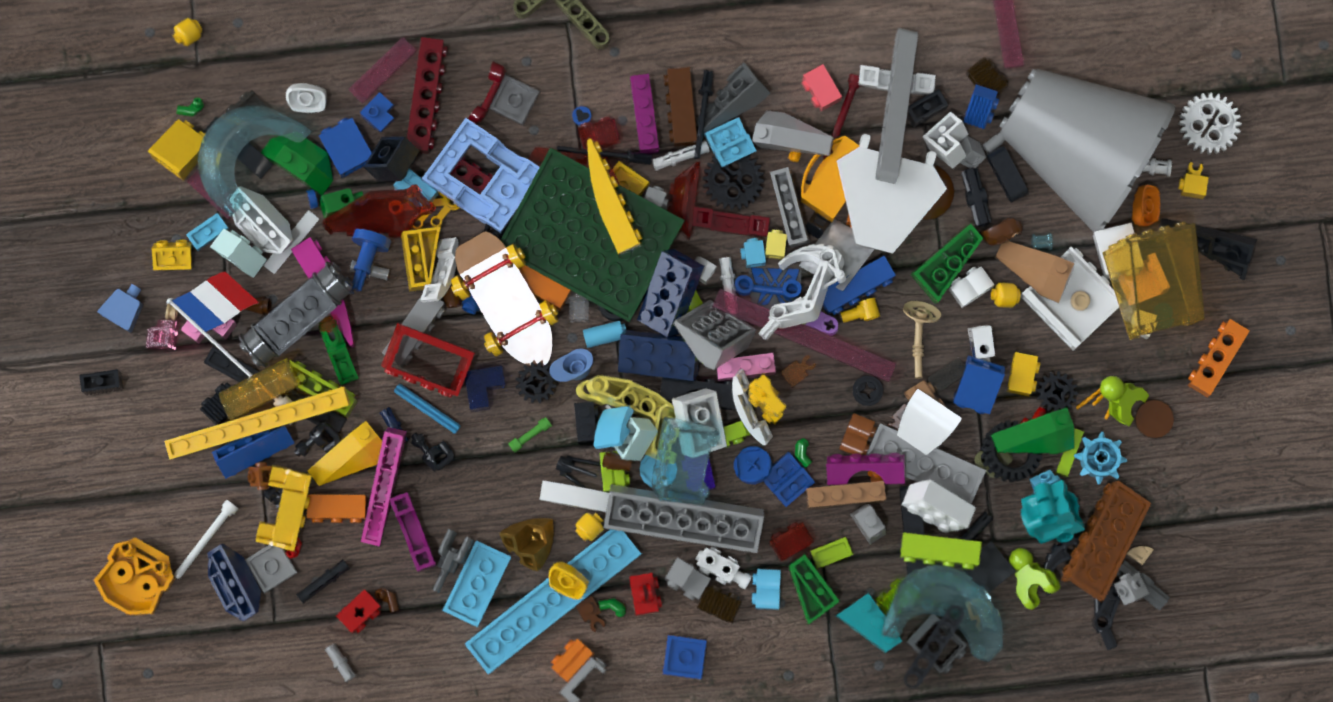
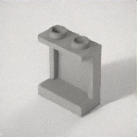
(580, 676)

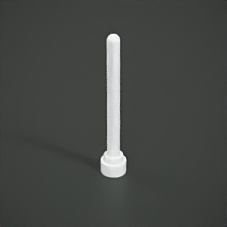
(227, 510)

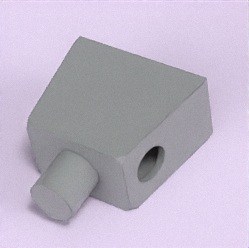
(869, 523)

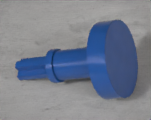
(370, 244)

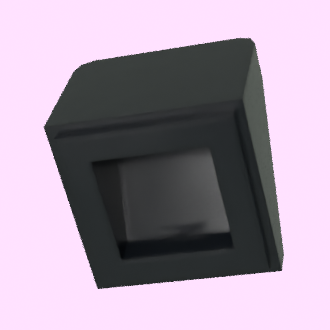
(817, 225)

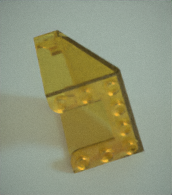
(1157, 279)

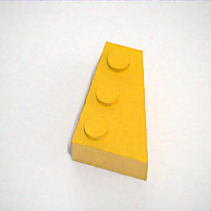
(419, 255)

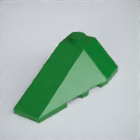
(1044, 434)

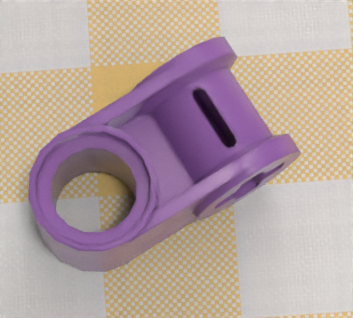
(823, 319)

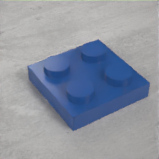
(684, 657)

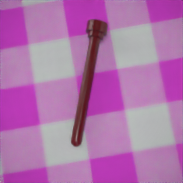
(853, 82)

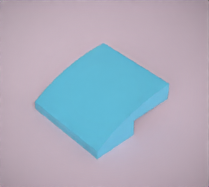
(730, 142)
(612, 428)

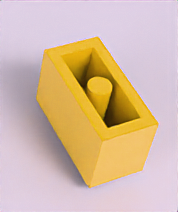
(1022, 374)

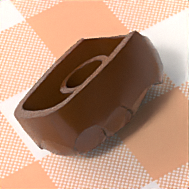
(1002, 231)

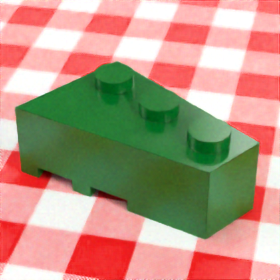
(811, 590)

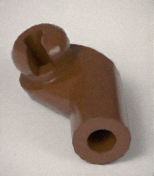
(388, 597)

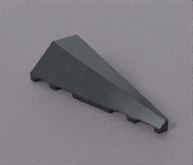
(1227, 248)

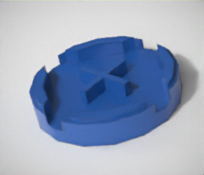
(753, 465)

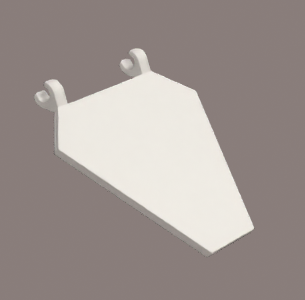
(883, 211)

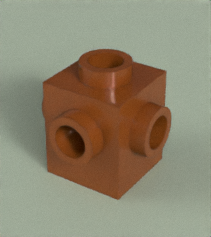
(259, 476)

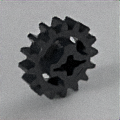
(1053, 383)
(527, 384)

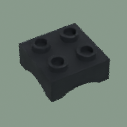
(992, 568)

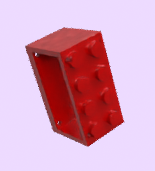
(461, 371)

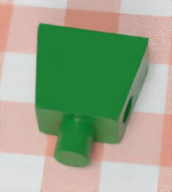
(333, 202)

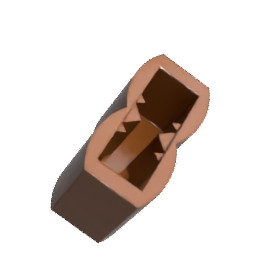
(857, 435)

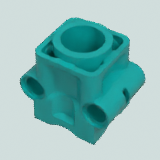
(1051, 513)

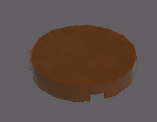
(1154, 419)

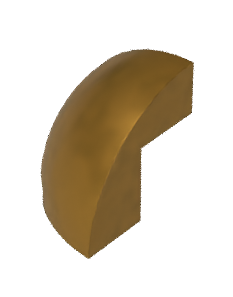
(530, 541)

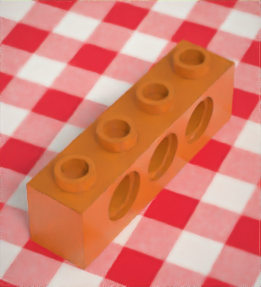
(1237, 335)

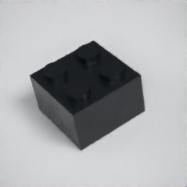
(391, 159)

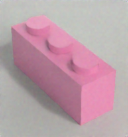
(752, 365)

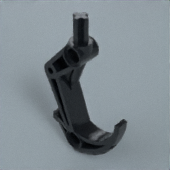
(1105, 608)

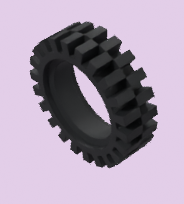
(998, 467)

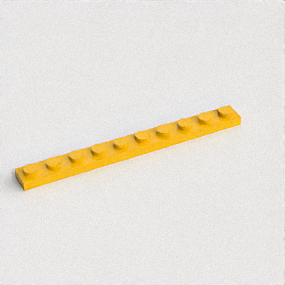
(257, 423)

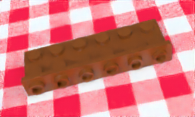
(1106, 539)

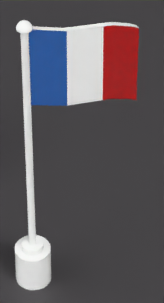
(215, 304)

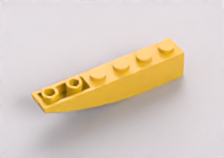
(610, 202)

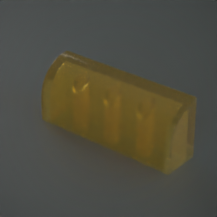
(259, 389)

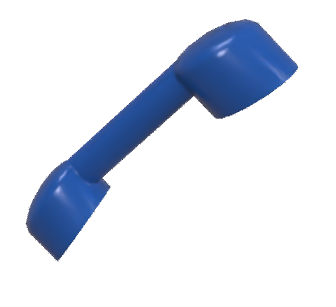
(790, 291)

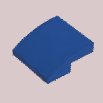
(788, 479)

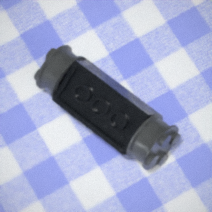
(296, 314)

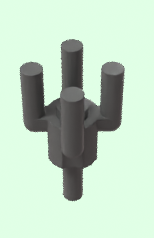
(451, 557)

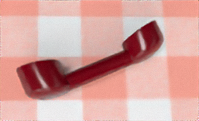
(496, 75)

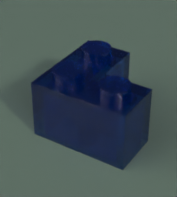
(478, 384)

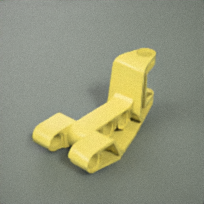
(613, 391)

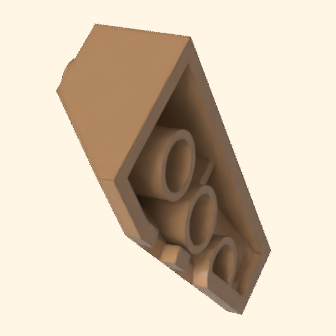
(1040, 270)

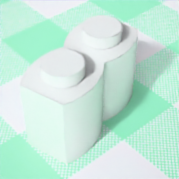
(971, 286)

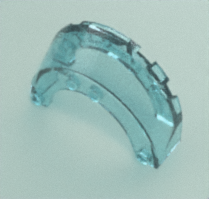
(225, 141)
(937, 589)

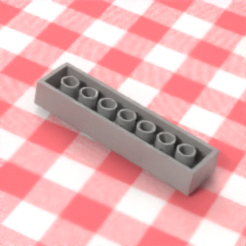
(705, 523)

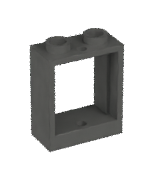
(958, 653)

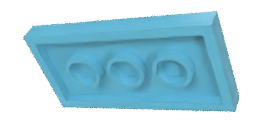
(476, 583)

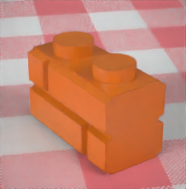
(572, 660)

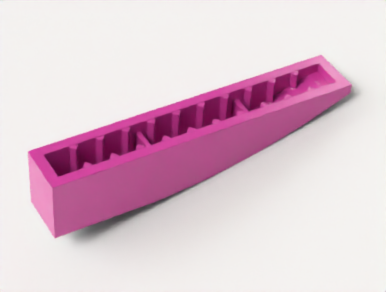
(312, 261)
(383, 485)

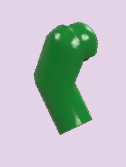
(191, 110)
(800, 452)
(613, 604)

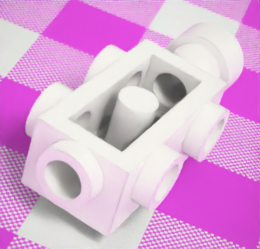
(717, 566)

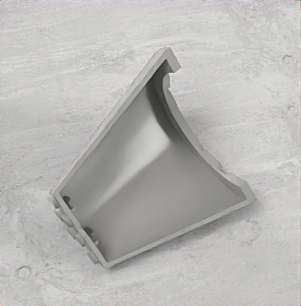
(1085, 139)

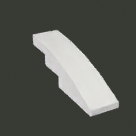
(574, 496)

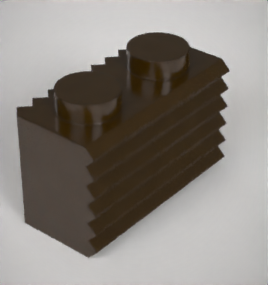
(985, 75)
(719, 604)

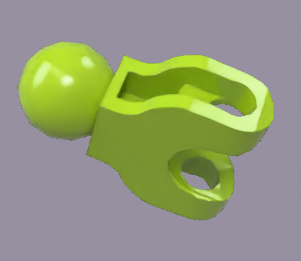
(1121, 398)
(1030, 576)

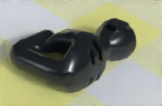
(317, 437)
(431, 454)

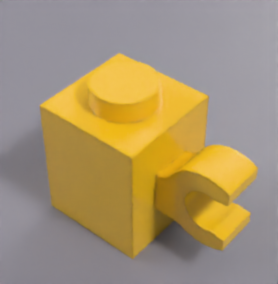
(1193, 184)

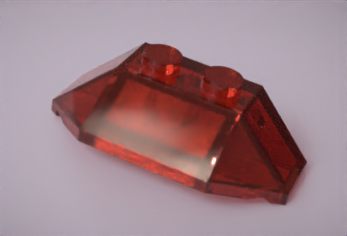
(684, 197)

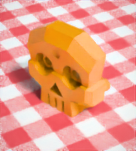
(128, 591)

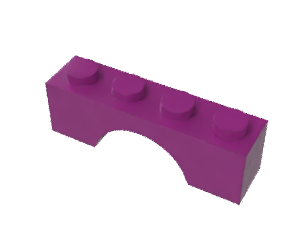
(644, 114)
(889, 467)
(413, 532)

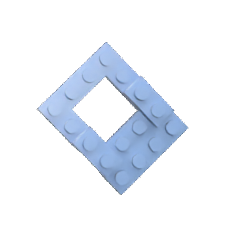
(503, 192)

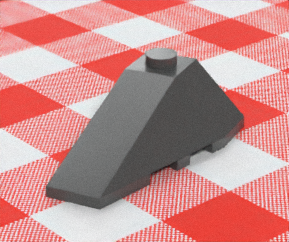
(738, 96)

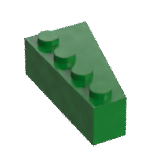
(943, 266)

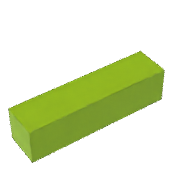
(1068, 457)

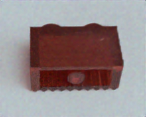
(603, 131)
(791, 541)

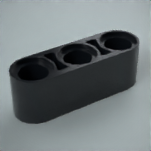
(1007, 174)

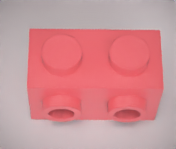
(821, 87)

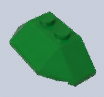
(301, 160)

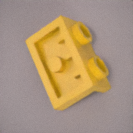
(172, 255)

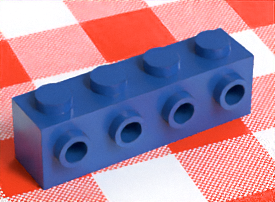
(864, 282)
(251, 449)

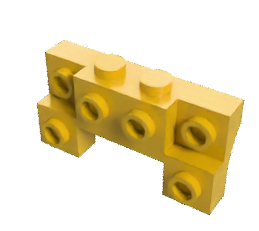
(765, 396)
(290, 511)

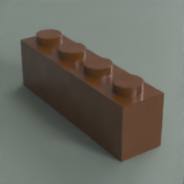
(681, 107)

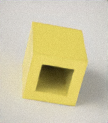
(775, 245)

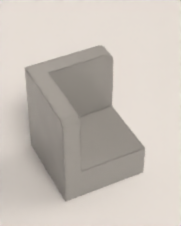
(973, 151)

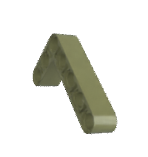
(577, 20)

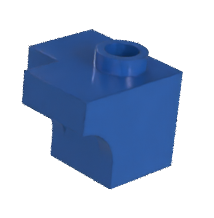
(377, 112)

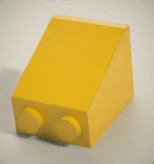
(178, 148)

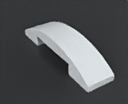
(879, 79)
(444, 271)
(757, 429)

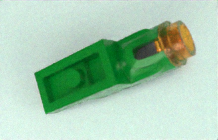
(337, 350)

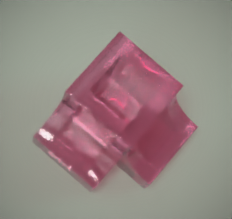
(163, 335)

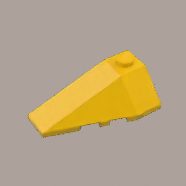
(351, 455)

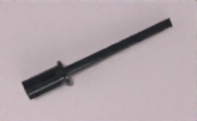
(705, 92)
(631, 157)

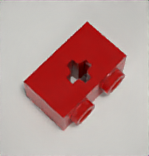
(348, 614)

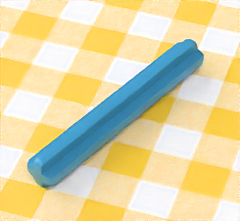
(427, 408)

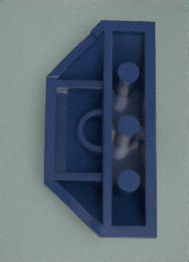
(233, 582)

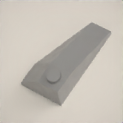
(787, 133)

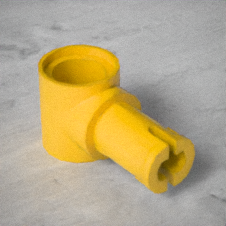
(865, 310)

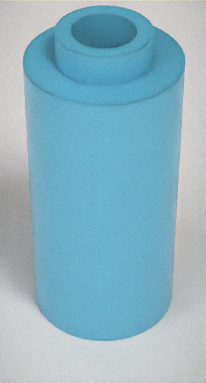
(603, 334)

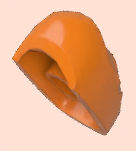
(1146, 205)

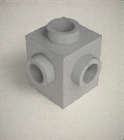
(1131, 588)

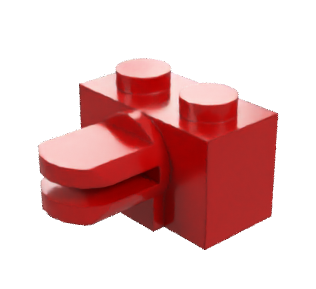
(644, 594)

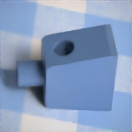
(123, 308)

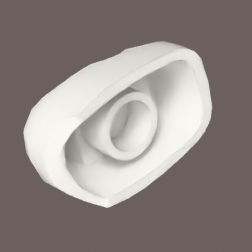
(306, 98)

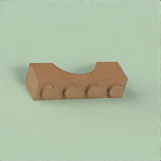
(845, 494)

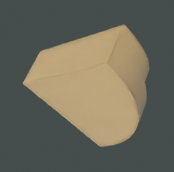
(1140, 554)

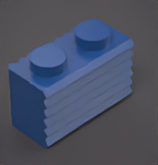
(980, 107)

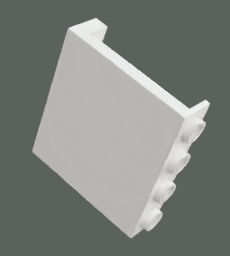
(1065, 321)

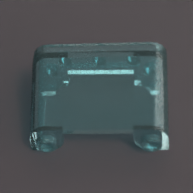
(683, 461)

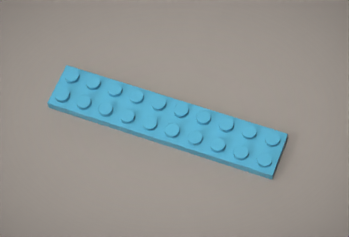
(546, 606)

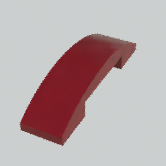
(730, 223)

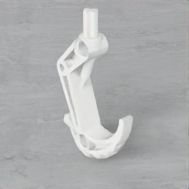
(809, 307)

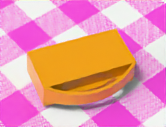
(826, 192)

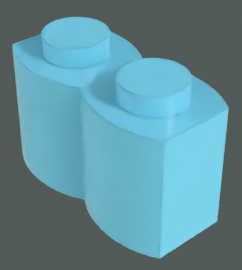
(767, 589)

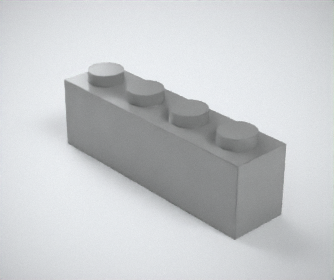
(789, 207)
(421, 319)

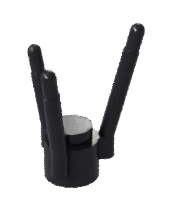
(567, 465)

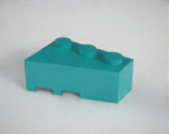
(868, 621)

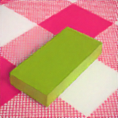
(831, 553)

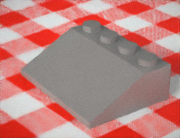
(714, 334)

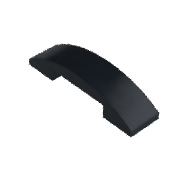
(251, 158)

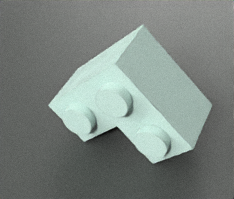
(239, 252)
(638, 440)

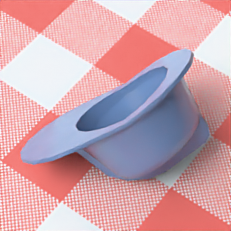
(572, 366)

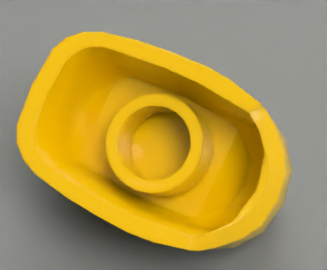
(567, 580)

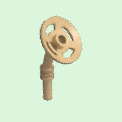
(924, 310)

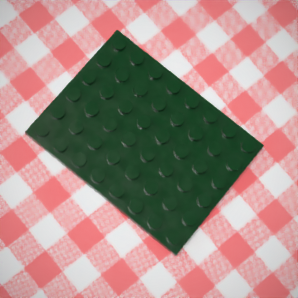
(570, 244)

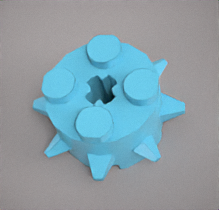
(1109, 451)

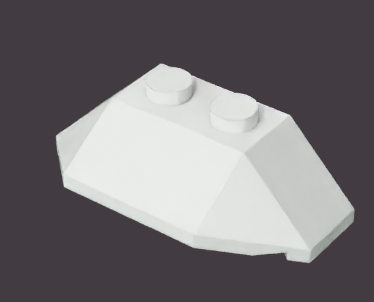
(262, 223)

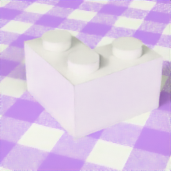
(945, 139)

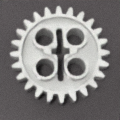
(1195, 115)

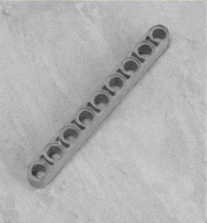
(896, 106)

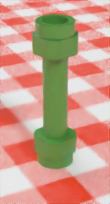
(543, 425)

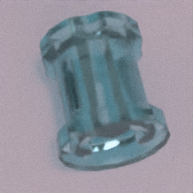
(1042, 241)

